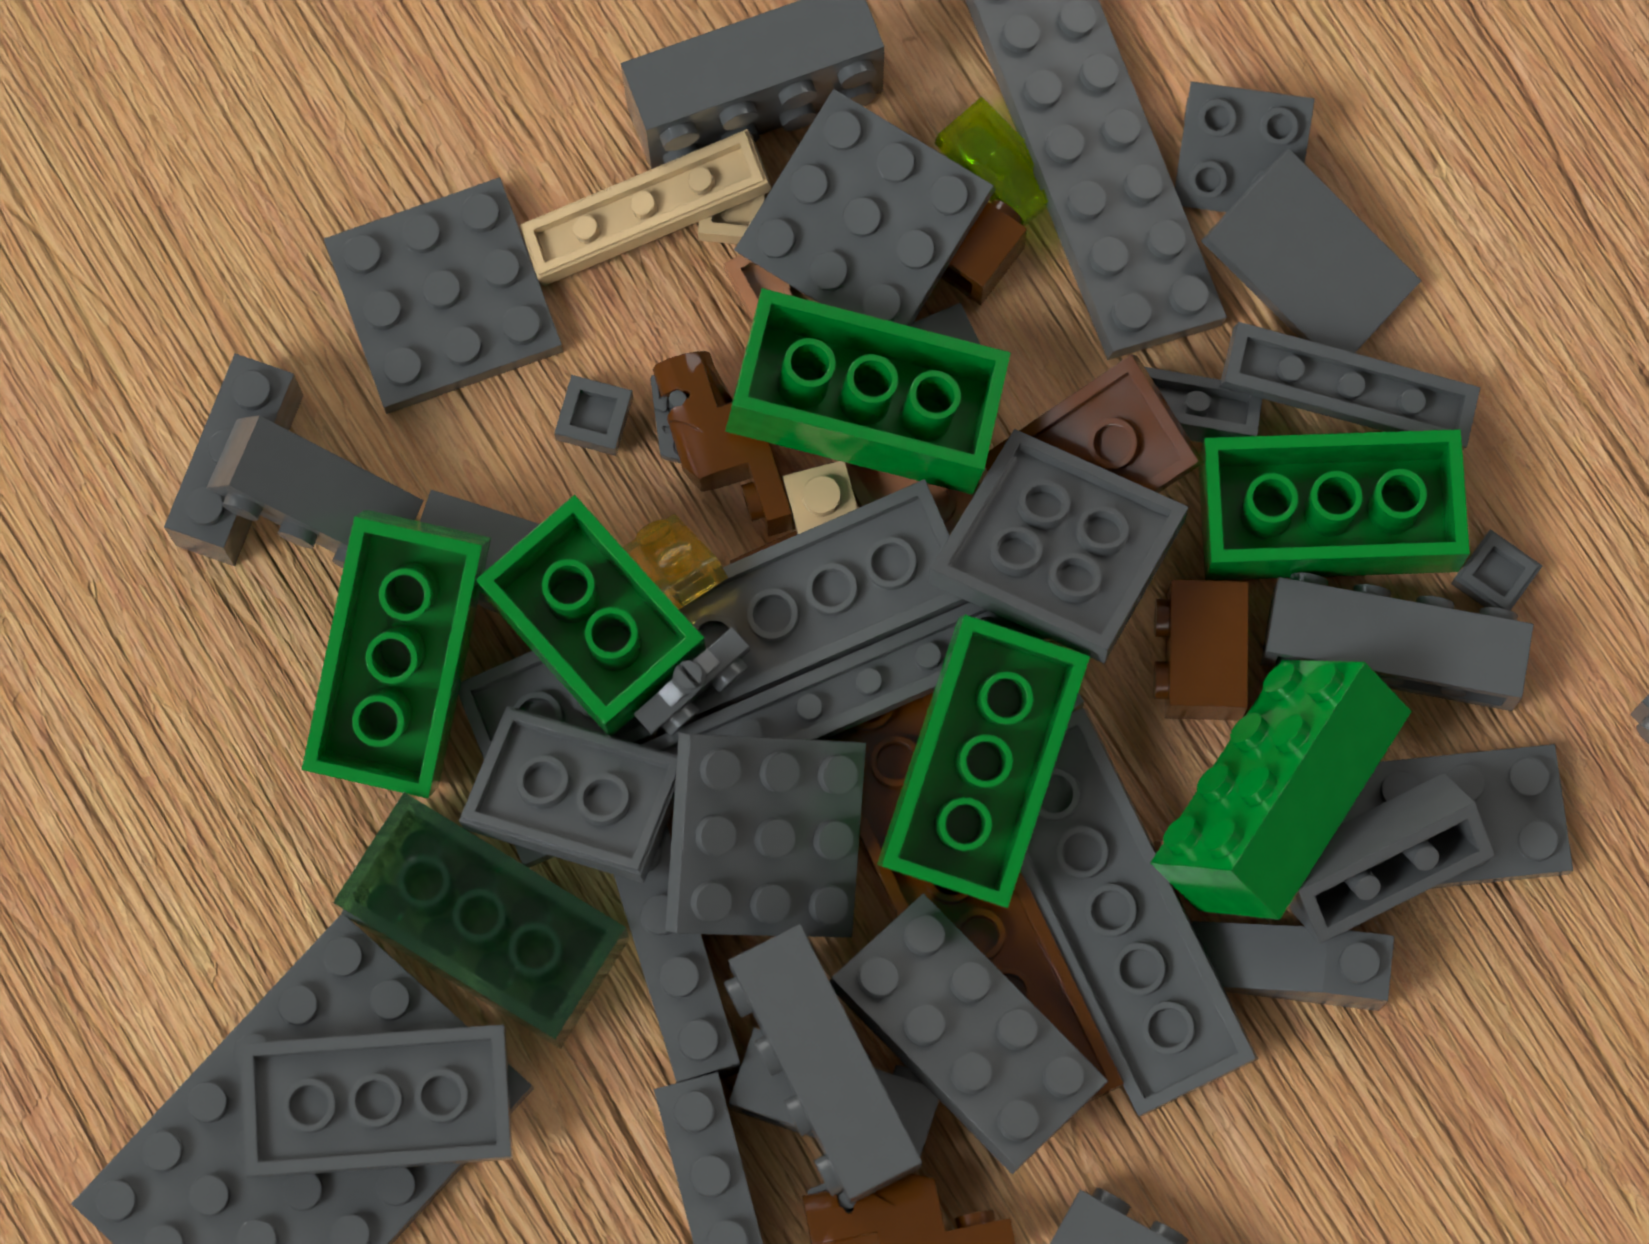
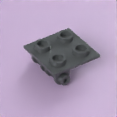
(1234, 139)

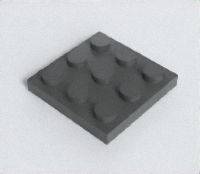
(864, 215)
(443, 295)
(1058, 545)
(765, 835)

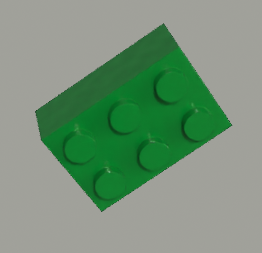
(591, 614)

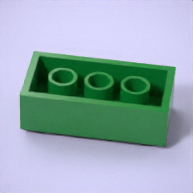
(868, 391)
(1333, 504)
(396, 653)
(983, 760)
(1280, 787)

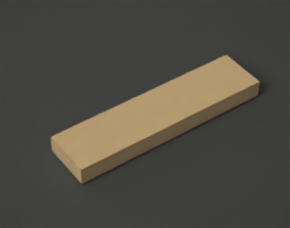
(645, 207)

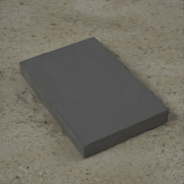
(1310, 257)
(573, 794)

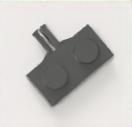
(674, 702)

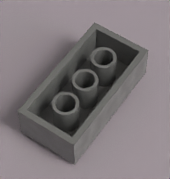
(753, 76)

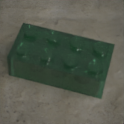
(482, 920)

